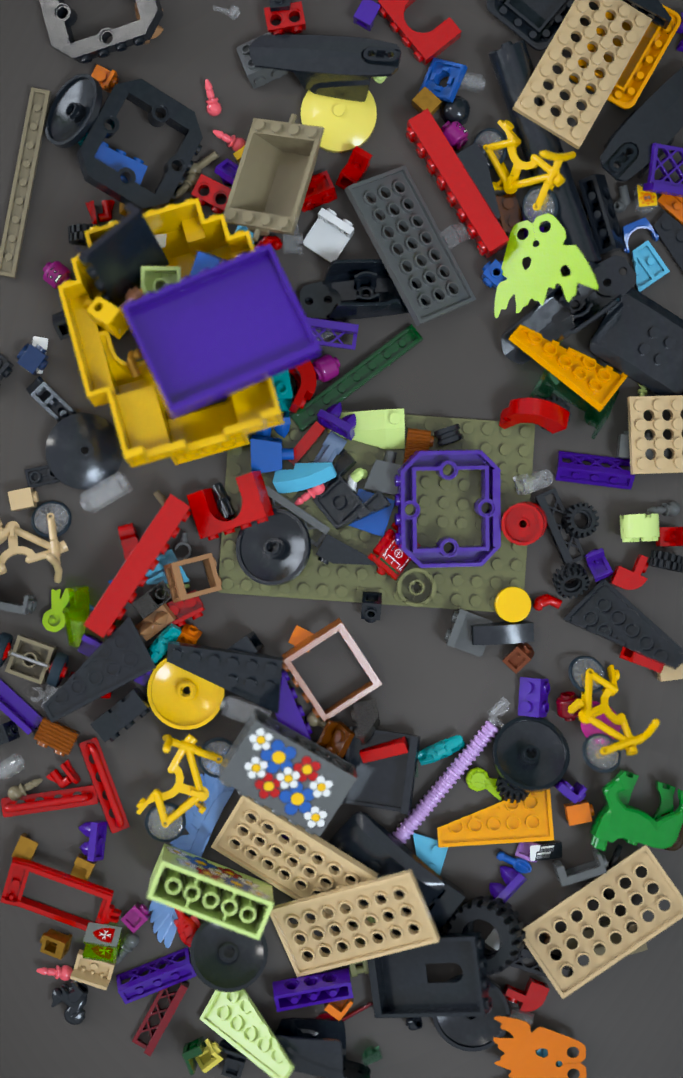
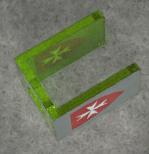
(102, 942)

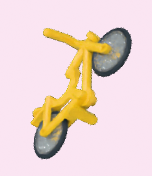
(537, 200)
(599, 749)
(165, 819)

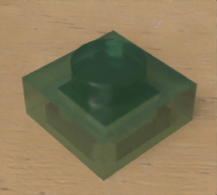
(371, 1055)

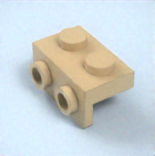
(92, 972)

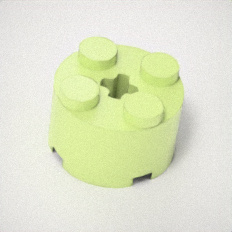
(639, 526)

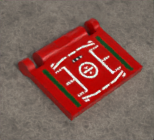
(390, 557)

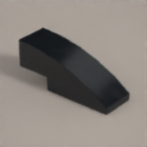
(503, 633)

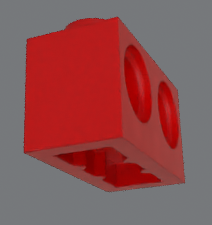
(284, 16)
(216, 190)

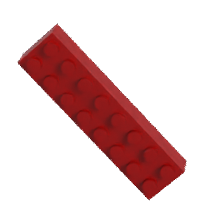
(456, 183)
(137, 566)

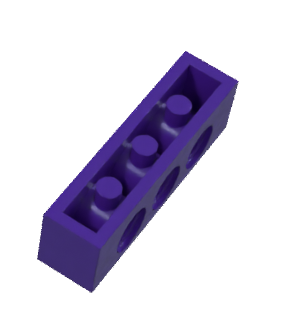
(312, 990)

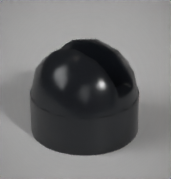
(414, 1023)

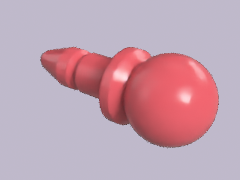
(213, 107)
(235, 143)
(311, 492)
(60, 972)

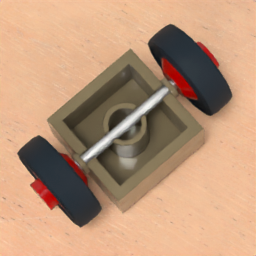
(33, 659)

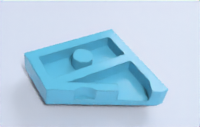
(647, 266)
(158, 574)
(429, 853)

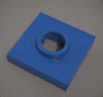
(437, 71)

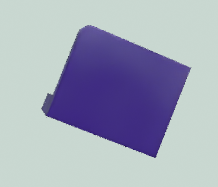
(366, 14)

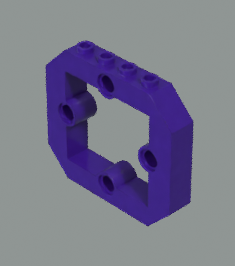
(490, 521)

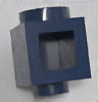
(33, 358)

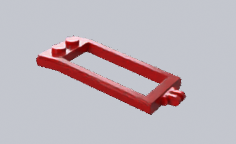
(17, 880)

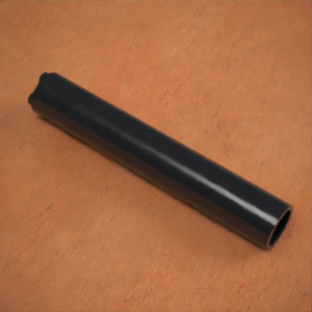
(513, 69)

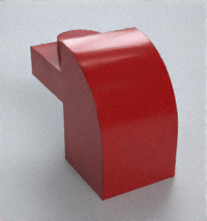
(355, 168)
(631, 579)
(531, 997)

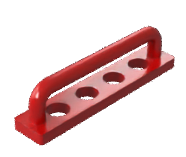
(93, 747)
(88, 797)

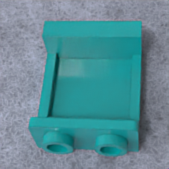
(283, 390)

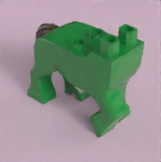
(634, 825)

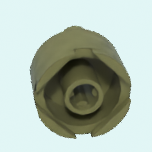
(424, 580)

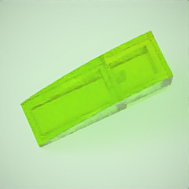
(76, 614)

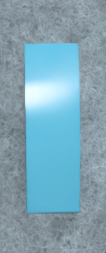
(303, 476)

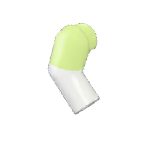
(356, 476)

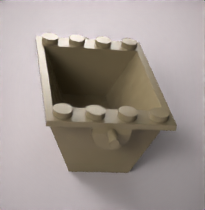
(273, 176)

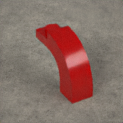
(306, 384)
(535, 411)

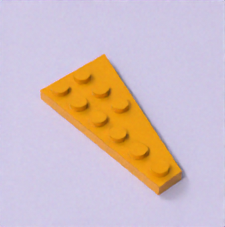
(576, 370)
(502, 823)

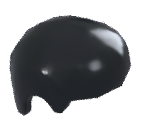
(456, 111)

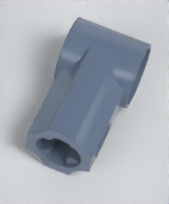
(330, 448)

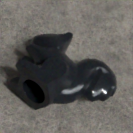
(75, 999)

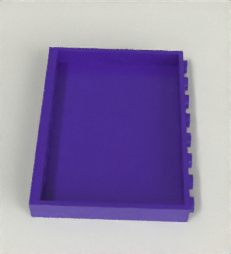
(221, 330)

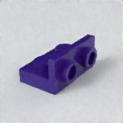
(573, 793)

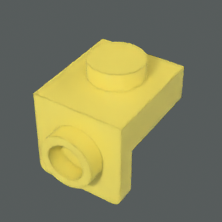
(210, 1056)

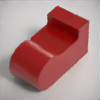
(128, 538)

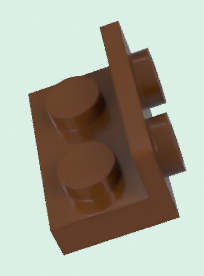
(509, 212)
(336, 737)

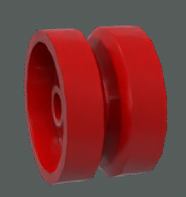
(534, 517)

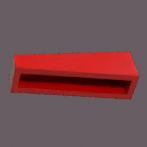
(307, 442)
(385, 750)

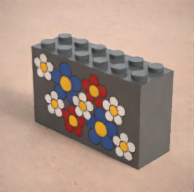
(287, 773)

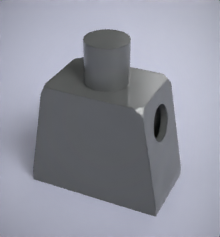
(383, 475)

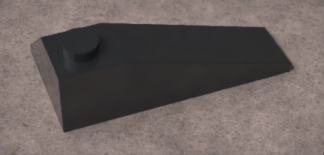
(476, 165)

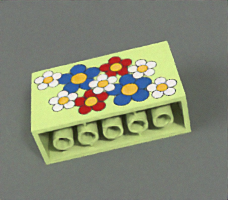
(211, 891)

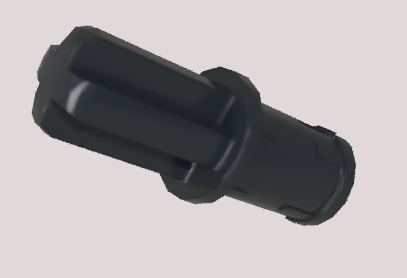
(223, 500)

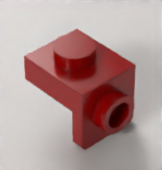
(670, 536)

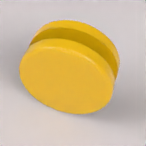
(512, 604)

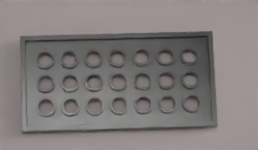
(394, 262)

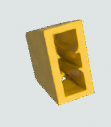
(107, 316)

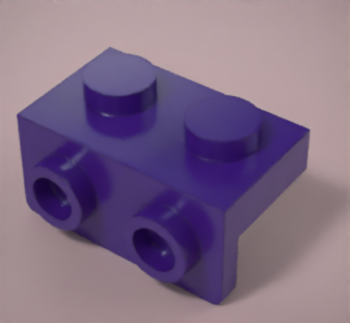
(533, 697)

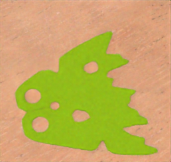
(544, 267)

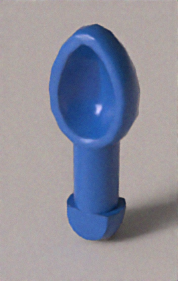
(519, 864)

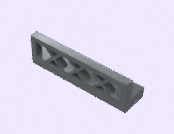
(300, 514)

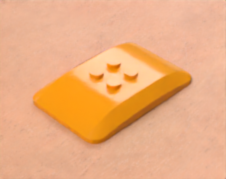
(641, 62)

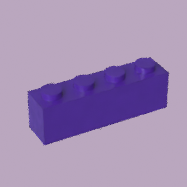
(289, 712)

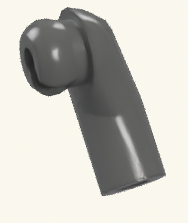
(624, 200)

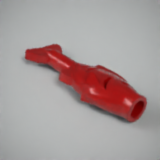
(186, 926)

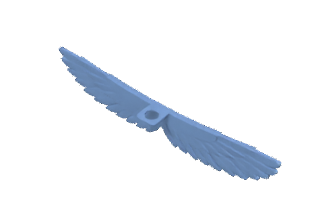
(199, 829)

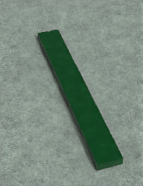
(357, 376)

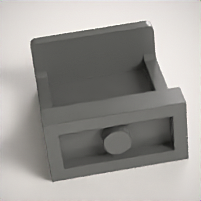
(26, 608)
(582, 871)

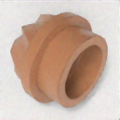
(133, 293)

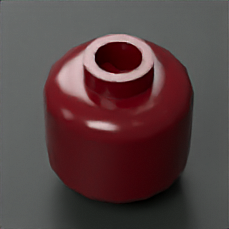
(562, 704)

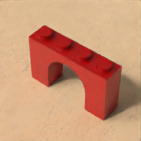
(424, 45)
(255, 507)

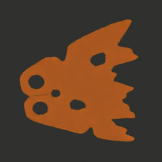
(521, 1051)

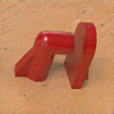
(107, 206)
(72, 775)

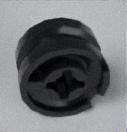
(448, 435)

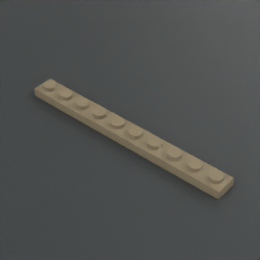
(23, 181)

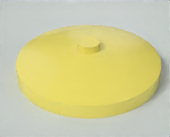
(344, 121)

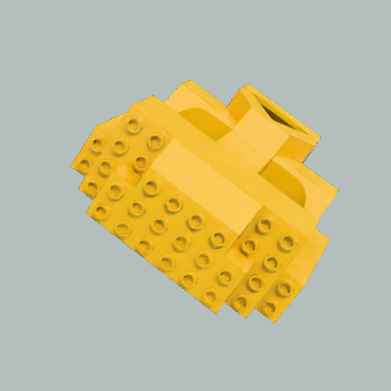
(136, 404)

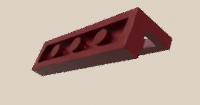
(164, 1021)

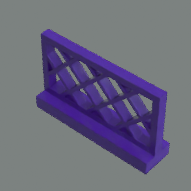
(660, 186)

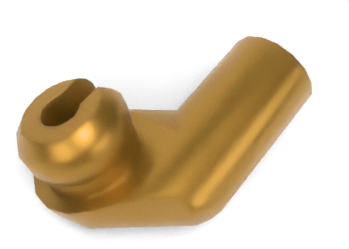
(132, 363)

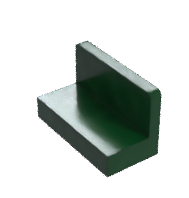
(190, 1051)

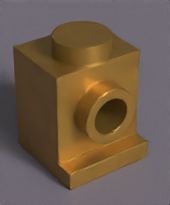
(55, 943)

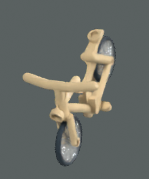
(49, 521)

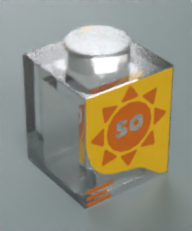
(644, 201)

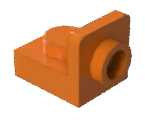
(105, 77)
(189, 634)

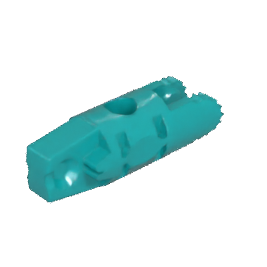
(160, 644)
(441, 749)

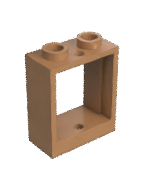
(176, 582)

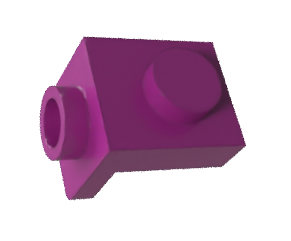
(136, 917)

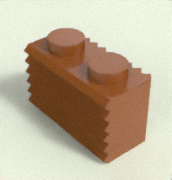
(417, 440)
(56, 736)

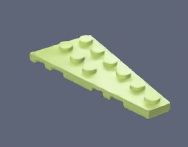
(242, 1025)

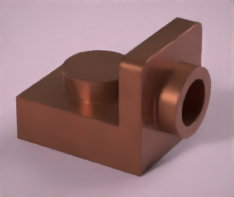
(519, 657)

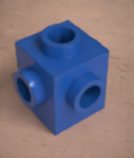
(489, 278)

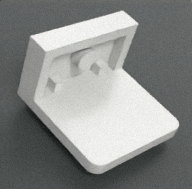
(329, 235)

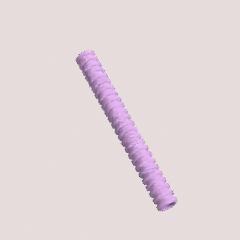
(445, 782)

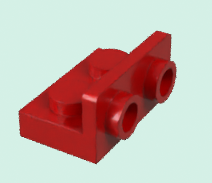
(319, 191)
(186, 609)

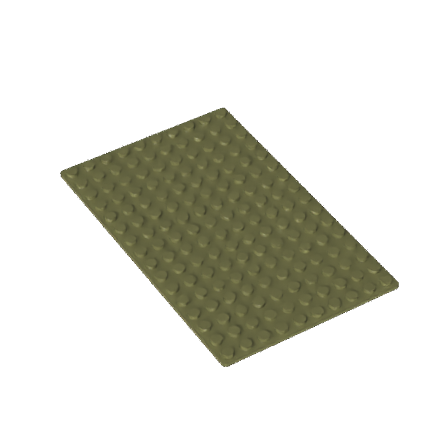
(444, 512)

